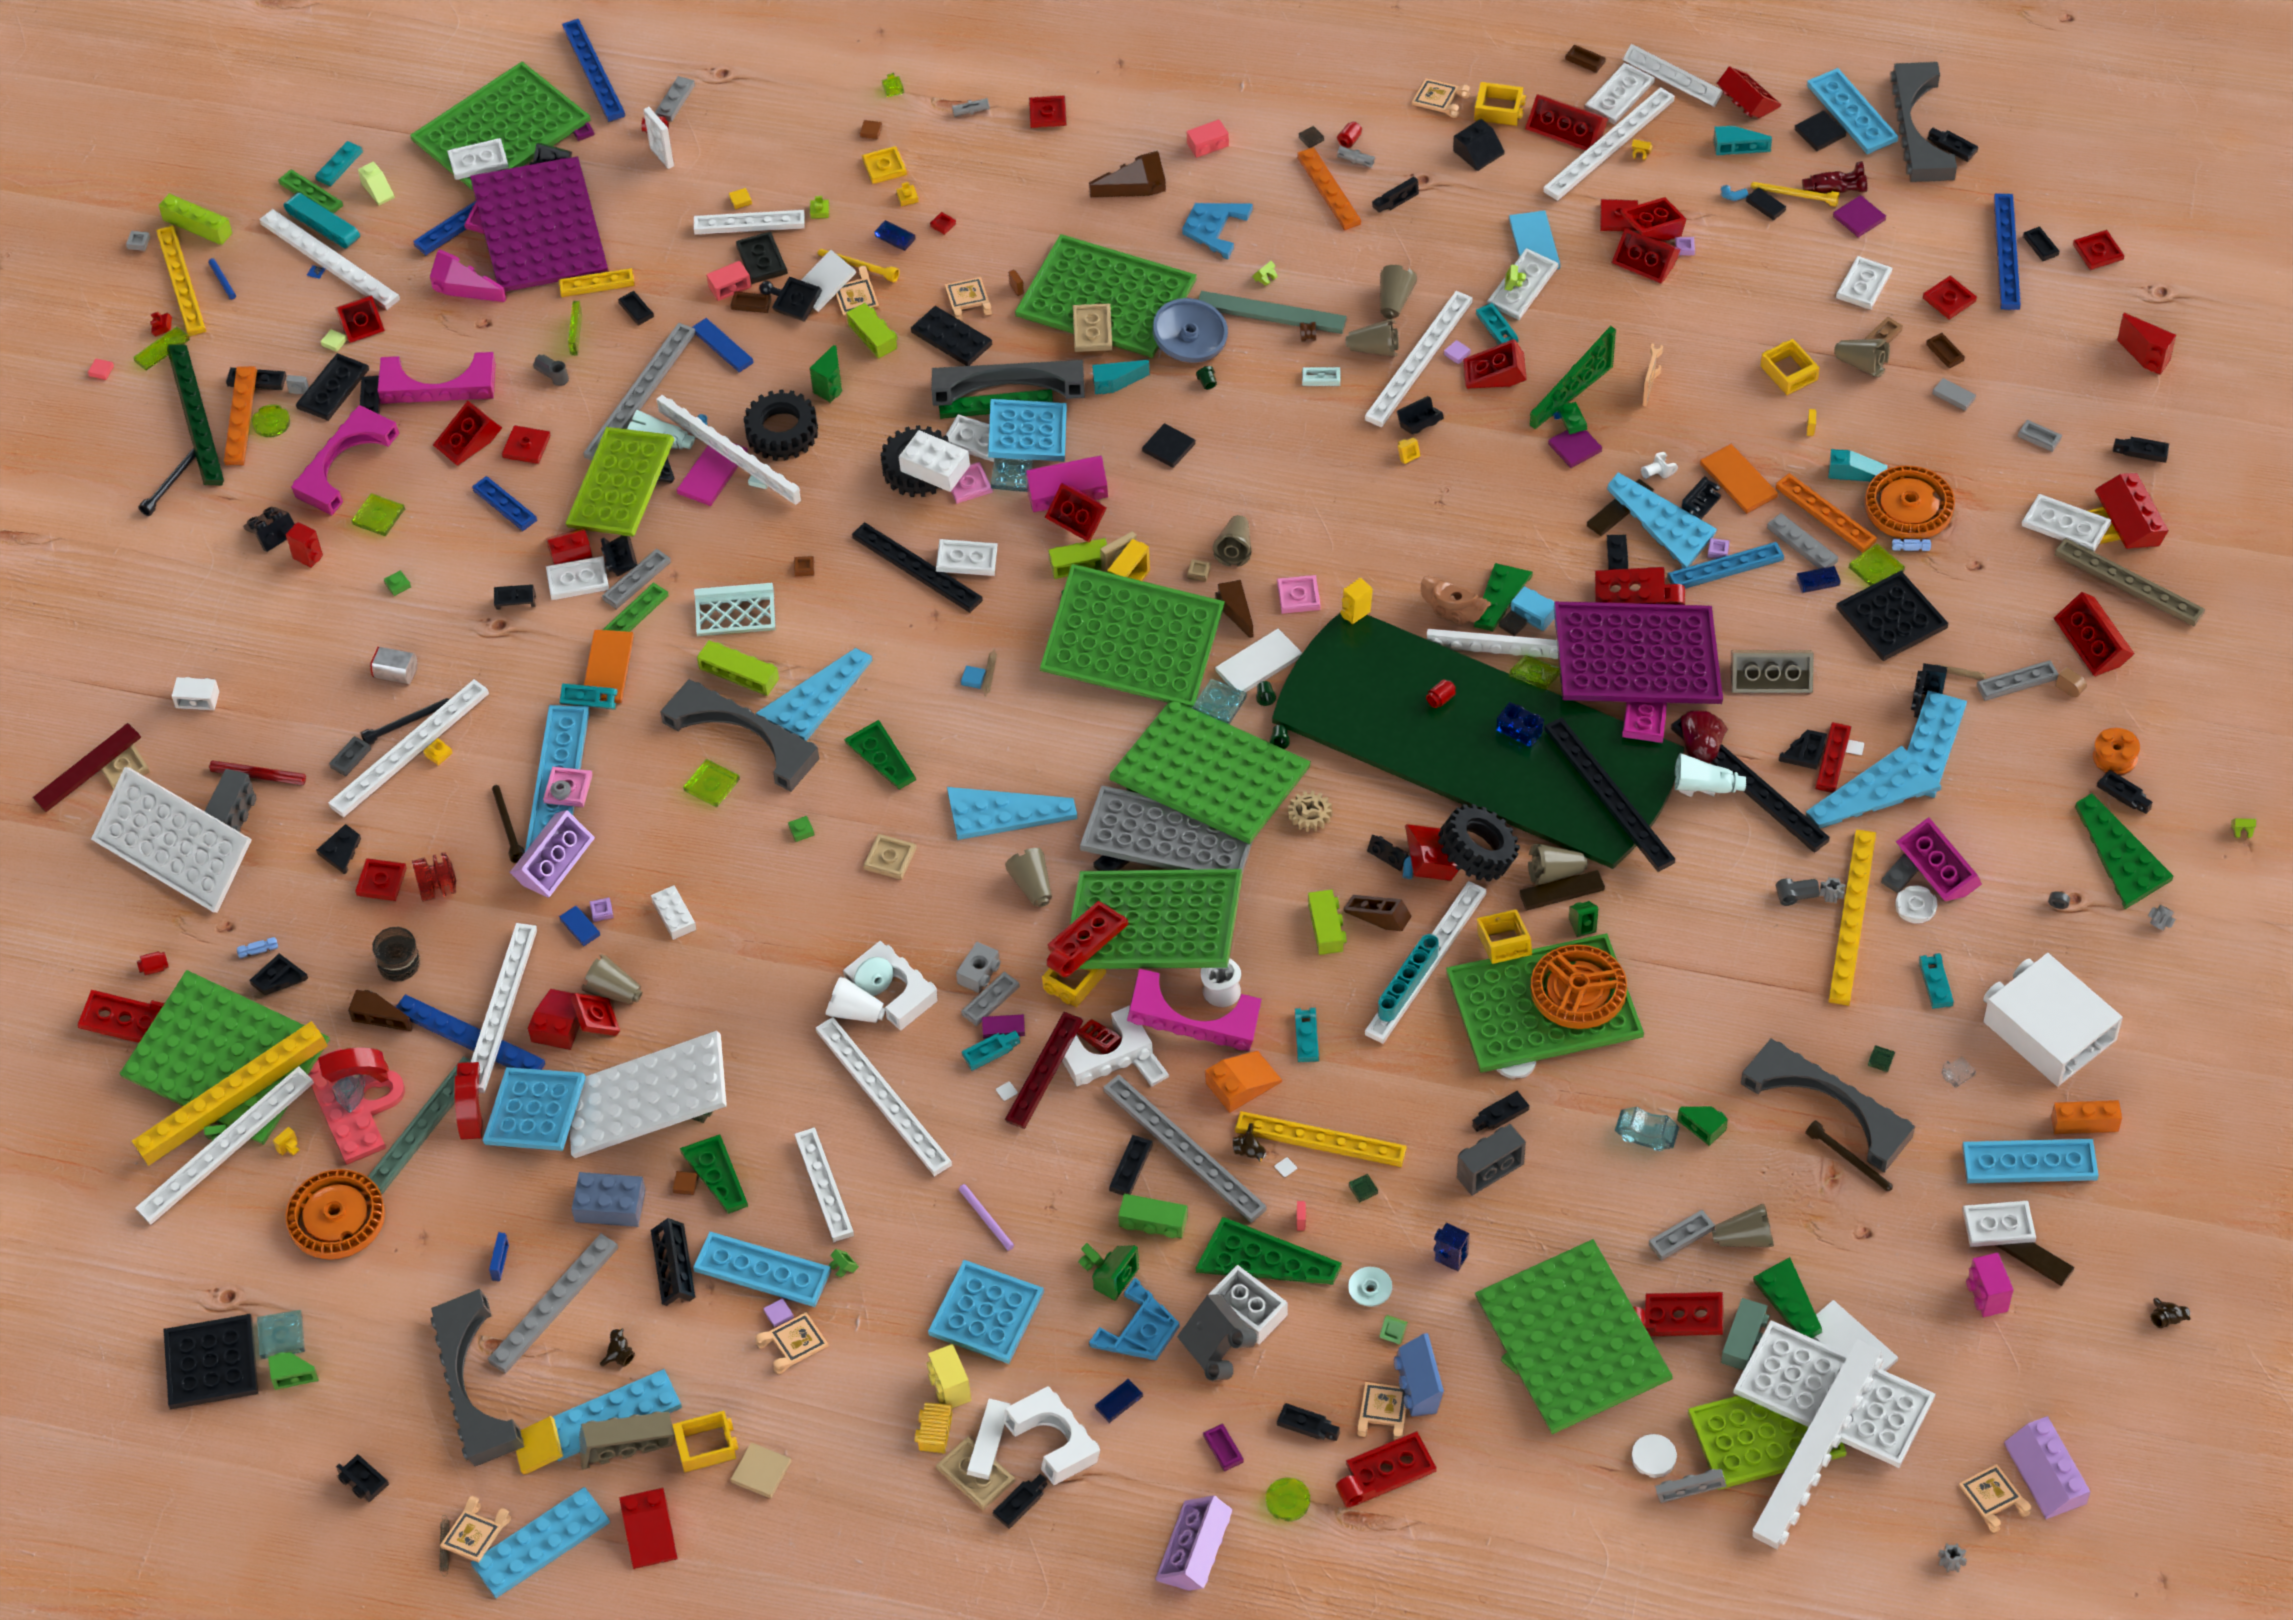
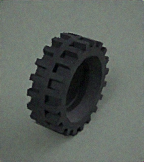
(781, 443)
(891, 463)
(1467, 853)

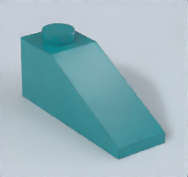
(1740, 141)
(1115, 376)
(1853, 466)

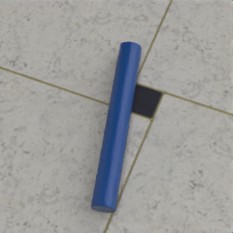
(222, 279)

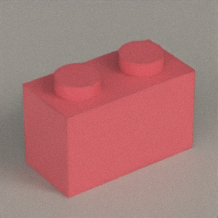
(1207, 138)
(728, 280)

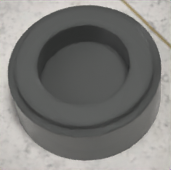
(2059, 900)

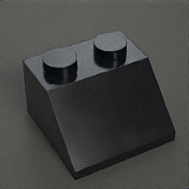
(1478, 145)

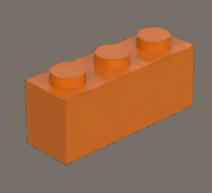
(2086, 1117)

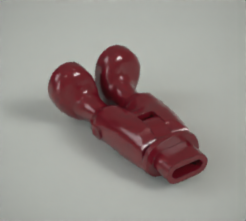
(1837, 181)

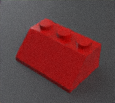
(1747, 93)
(1645, 255)

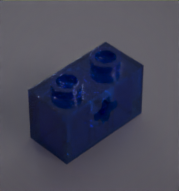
(1451, 1246)

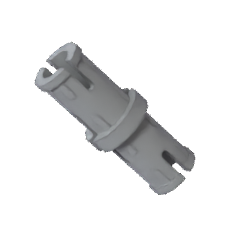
(970, 107)
(1355, 156)

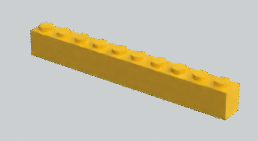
(229, 1093)

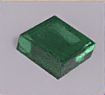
(1881, 1058)
(1363, 1188)

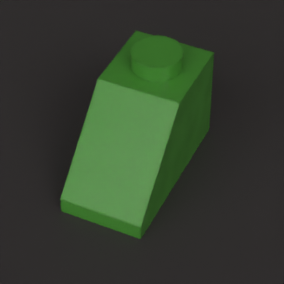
(290, 1371)

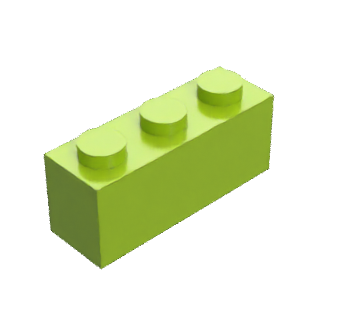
(872, 330)
(1080, 554)
(1326, 921)

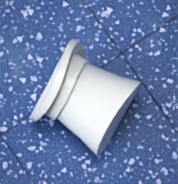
(1221, 984)

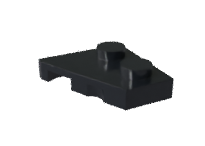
(1805, 750)
(340, 848)
(277, 975)

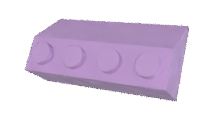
(552, 854)
(2047, 1468)
(1194, 1543)

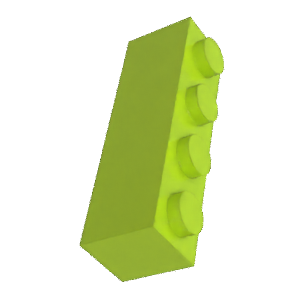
(195, 219)
(738, 667)

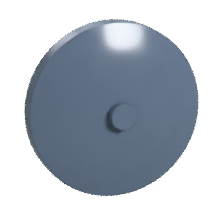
(1190, 330)

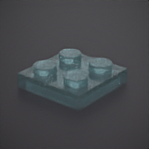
(1010, 474)
(1220, 701)
(280, 1333)

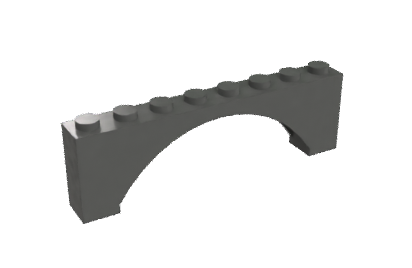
(1923, 159)
(955, 382)
(698, 705)
(1780, 1067)
(456, 1325)

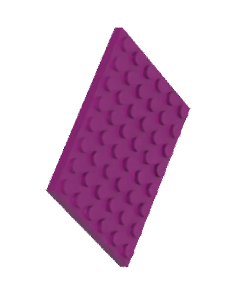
(538, 223)
(1637, 653)

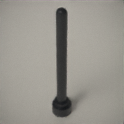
(148, 506)
(371, 736)

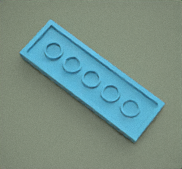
(1852, 111)
(1936, 733)
(2030, 1161)
(762, 1269)
(639, 1397)
(540, 1542)

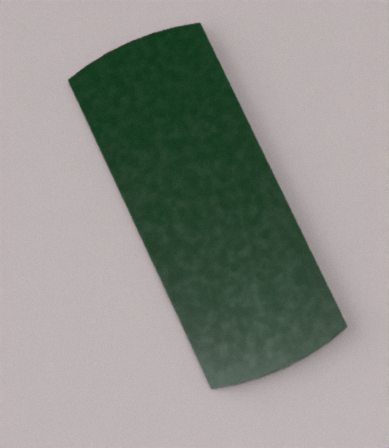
(1366, 697)

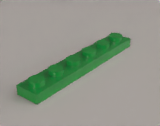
(981, 404)

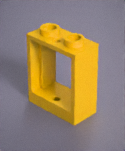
(1498, 114)
(1797, 380)
(1132, 562)
(1507, 948)
(1068, 994)
(699, 1425)

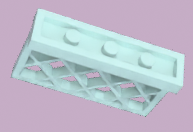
(729, 594)

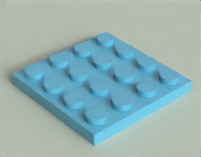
(1027, 430)
(534, 1108)
(986, 1311)

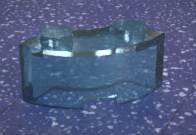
(349, 1091)
(1647, 1129)

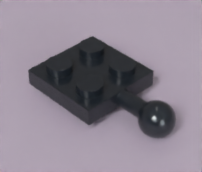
(794, 299)

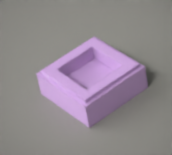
(1686, 245)
(1457, 352)
(1718, 548)
(601, 909)
(778, 1313)

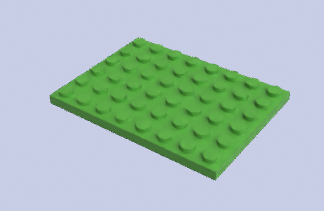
(512, 107)
(1094, 274)
(1132, 636)
(1210, 771)
(1171, 916)
(1510, 1029)
(205, 1038)
(1573, 1336)

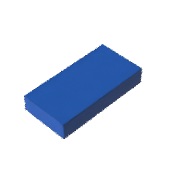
(579, 925)
(499, 1256)

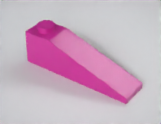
(461, 281)

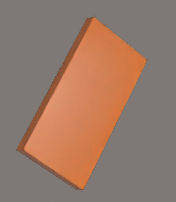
(1738, 478)
(609, 661)

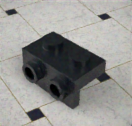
(548, 153)
(1419, 415)
(619, 554)
(362, 1477)

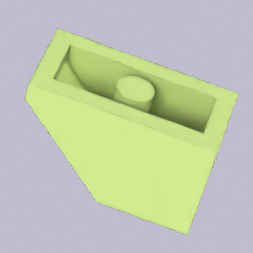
(375, 183)

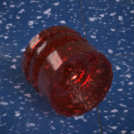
(434, 876)

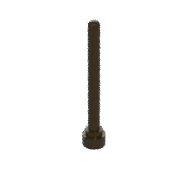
(515, 851)
(1816, 1131)

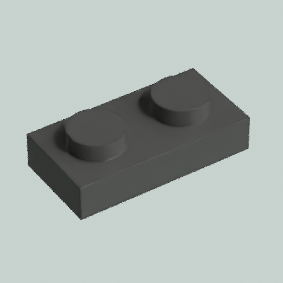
(350, 756)
(1900, 874)

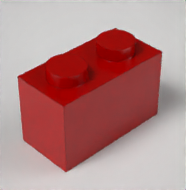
(304, 544)

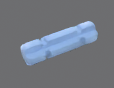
(1911, 544)
(257, 947)

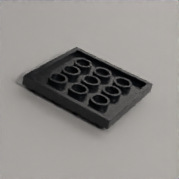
(1892, 615)
(210, 1361)

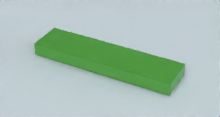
(297, 183)
(638, 609)

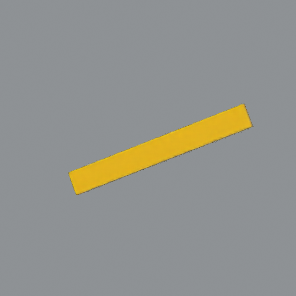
(181, 281)
(1322, 1139)

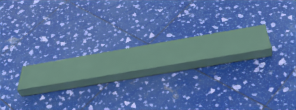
(1274, 312)
(416, 1132)

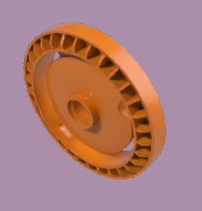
(1909, 502)
(1582, 1005)
(331, 1194)

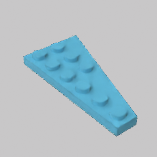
(1667, 523)
(810, 702)
(1878, 787)
(993, 812)

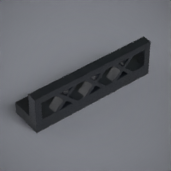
(676, 1258)

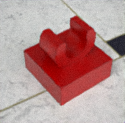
(160, 323)

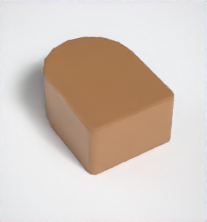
(2070, 682)

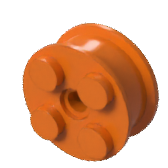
(2116, 750)

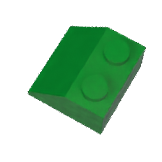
(826, 375)
(1116, 1271)

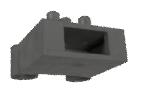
(1212, 1333)

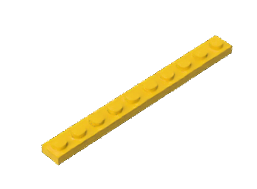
(1852, 917)

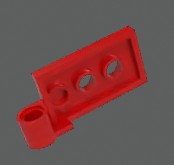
(1651, 591)
(1070, 951)
(141, 1015)
(1660, 1307)
(1370, 1481)

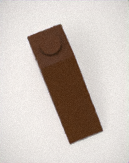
(1236, 605)
(1379, 911)
(374, 1010)

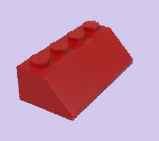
(1565, 122)
(2132, 511)
(2093, 634)

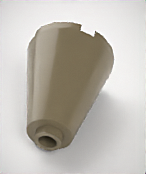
(1395, 289)
(1375, 339)
(1864, 354)
(1233, 543)
(1554, 863)
(1031, 875)
(611, 982)
(1745, 1229)

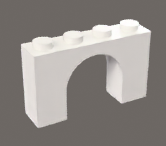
(918, 993)
(1086, 1066)
(1047, 1409)

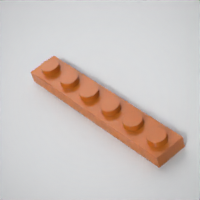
(1329, 188)
(240, 415)
(1826, 513)

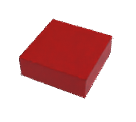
(943, 223)

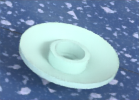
(870, 970)
(1370, 1278)

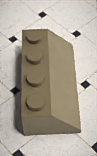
(1772, 671)

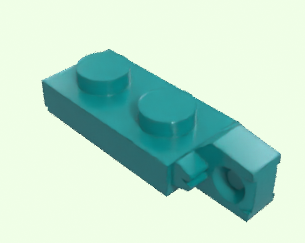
(990, 1049)

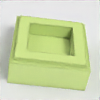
(334, 340)

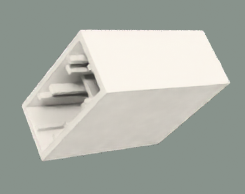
(2051, 1018)

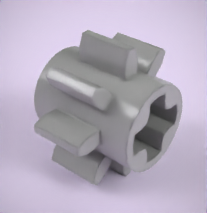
(1832, 890)
(2161, 917)
(1949, 1563)

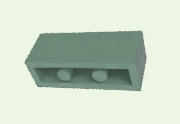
(1744, 1333)

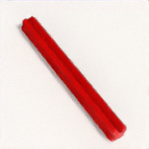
(260, 772)

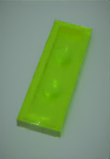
(575, 328)
(158, 349)

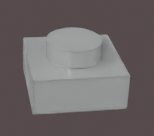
(138, 240)
(297, 384)

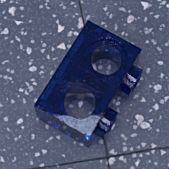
(1520, 724)

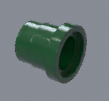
(1207, 377)
(1265, 694)
(1280, 736)

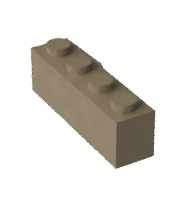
(624, 1437)

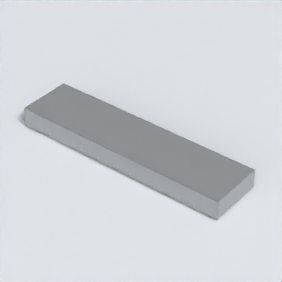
(636, 579)
(2017, 680)

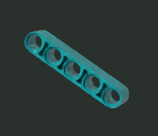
(321, 220)
(1404, 985)

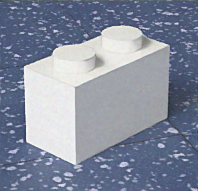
(195, 693)

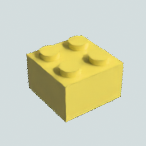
(948, 1377)

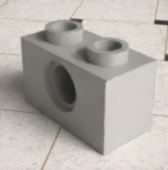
(979, 957)

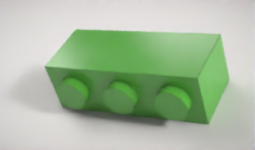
(1153, 1216)

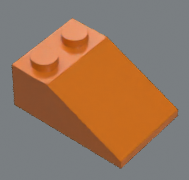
(1241, 1079)

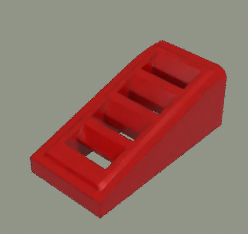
(1113, 1044)

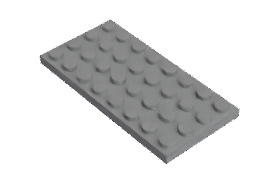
(1152, 834)

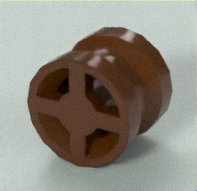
(1308, 331)

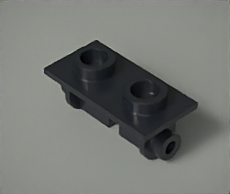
(1386, 852)

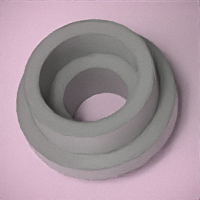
(563, 793)

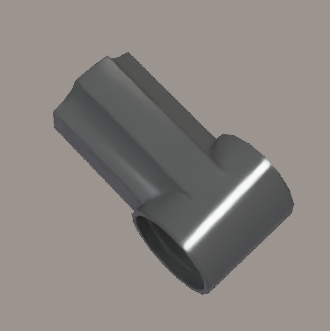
(553, 369)
(1790, 892)

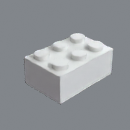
(934, 461)
(1252, 1301)

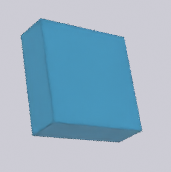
(973, 677)

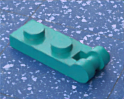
(1496, 324)
(587, 696)
(1936, 981)
(1306, 1035)

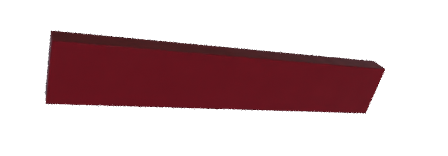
(86, 767)
(1044, 1070)

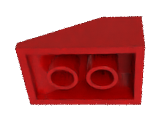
(1656, 219)
(2146, 343)
(1496, 367)
(467, 434)
(1075, 512)
(1427, 855)
(554, 1021)
(648, 1528)

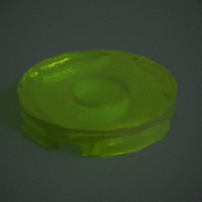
(271, 421)
(1288, 1499)

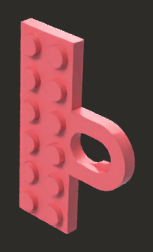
(356, 1131)

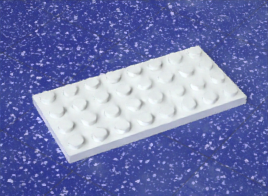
(171, 839)
(649, 1094)
(1795, 1374)

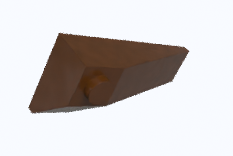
(1139, 178)

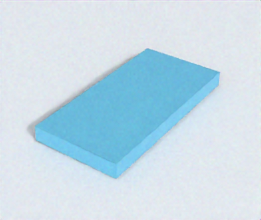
(1534, 233)

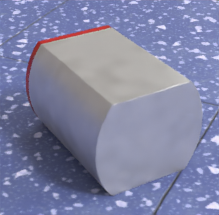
(393, 665)

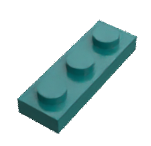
(338, 163)

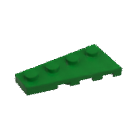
(1501, 589)
(881, 753)
(716, 1170)
(1788, 1296)

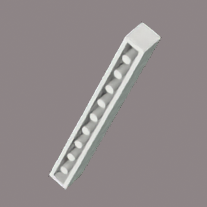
(1817, 1444)

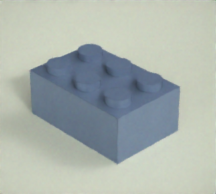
(608, 1199)

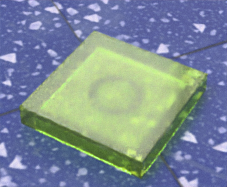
(378, 514)
(1875, 565)
(1535, 672)
(711, 783)

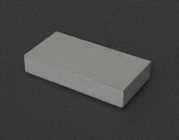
(1954, 394)
(2039, 435)

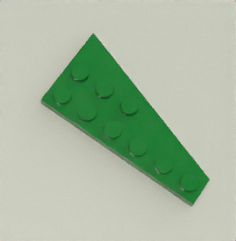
(1584, 373)
(2124, 857)
(1263, 1256)

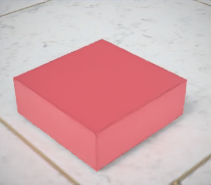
(100, 369)
(1301, 1215)

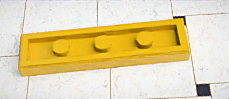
(596, 282)

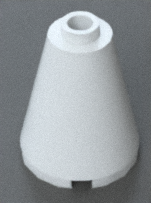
(854, 1003)

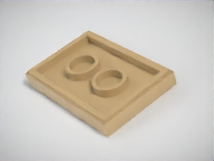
(1092, 327)
(977, 1489)

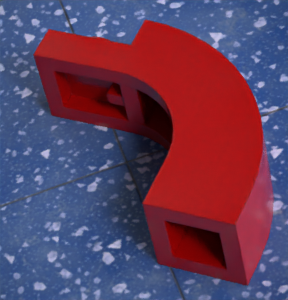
(354, 1062)
(467, 1101)

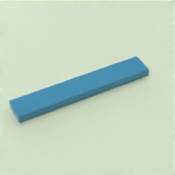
(1727, 566)

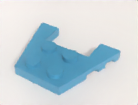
(1208, 221)
(1147, 1331)

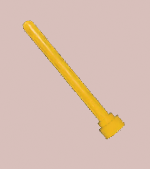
(1830, 198)
(890, 273)

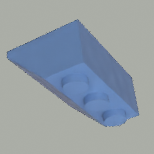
(1419, 1376)

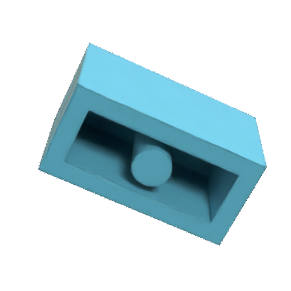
(1533, 608)

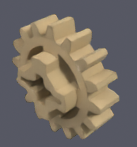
(1310, 811)

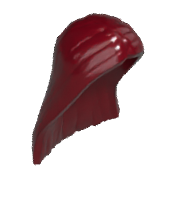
(1702, 734)

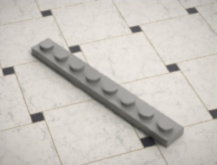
(553, 1303)

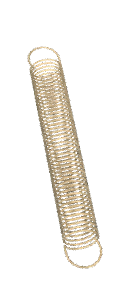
(992, 671)
(1966, 675)

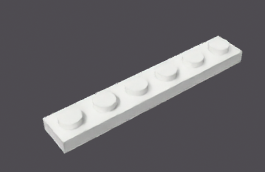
(1673, 75)
(749, 222)
(824, 1185)

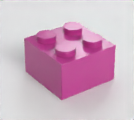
(1990, 1285)

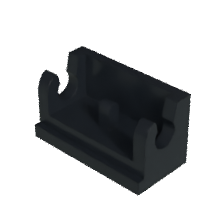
(1701, 498)
(514, 595)

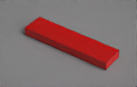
(1833, 757)

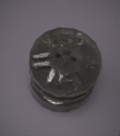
(396, 954)

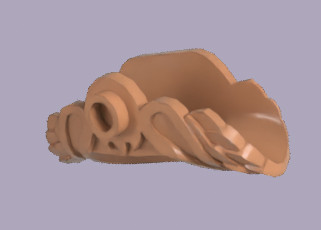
(1459, 611)

